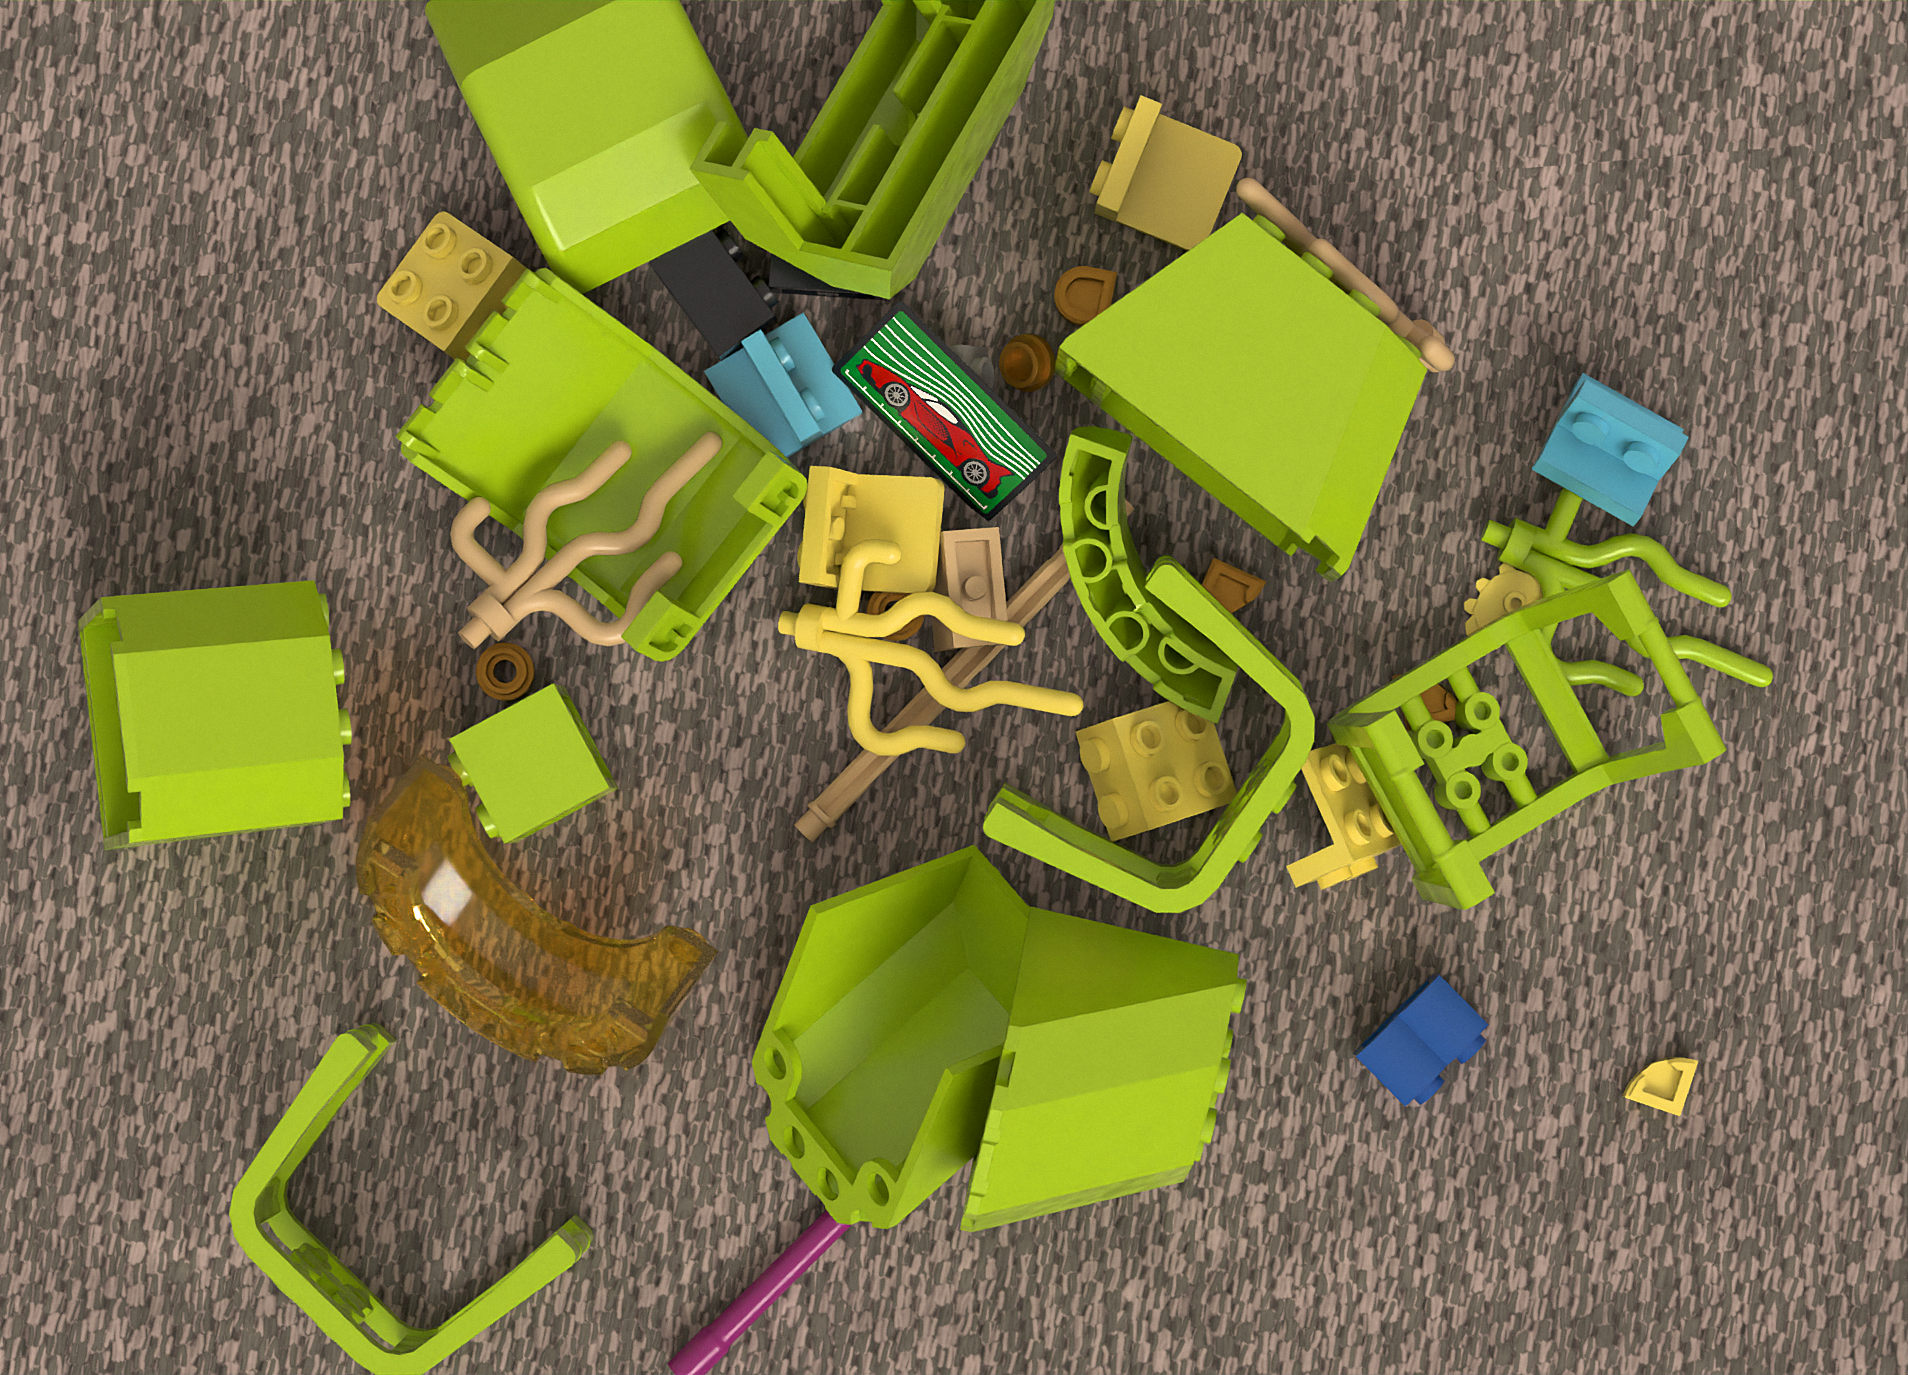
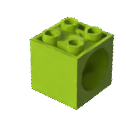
(531, 765)

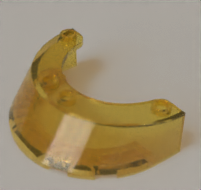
(501, 956)

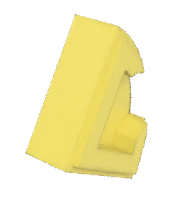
(1663, 1084)

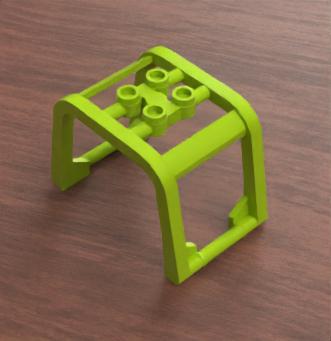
(1388, 754)
(1174, 888)
(319, 1279)

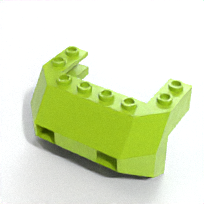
(887, 145)

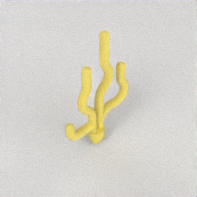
(850, 638)

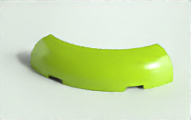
(1112, 580)

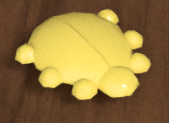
(1500, 596)

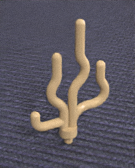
(1346, 276)
(519, 592)

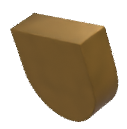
(1084, 293)

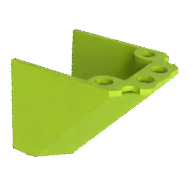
(892, 1034)
(1110, 1072)

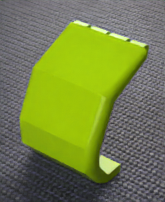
(591, 122)
(548, 397)

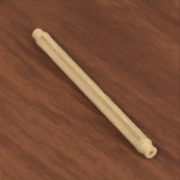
(924, 708)

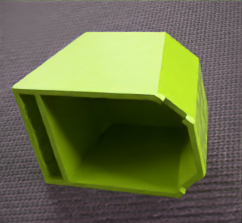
(1257, 385)
(214, 712)

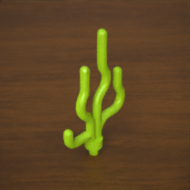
(1549, 559)

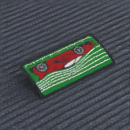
(944, 411)

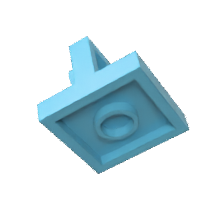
(785, 386)
(1609, 449)

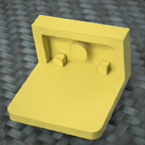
(1165, 176)
(450, 284)
(859, 507)
(1154, 768)
(1351, 817)

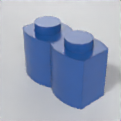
(1422, 1040)

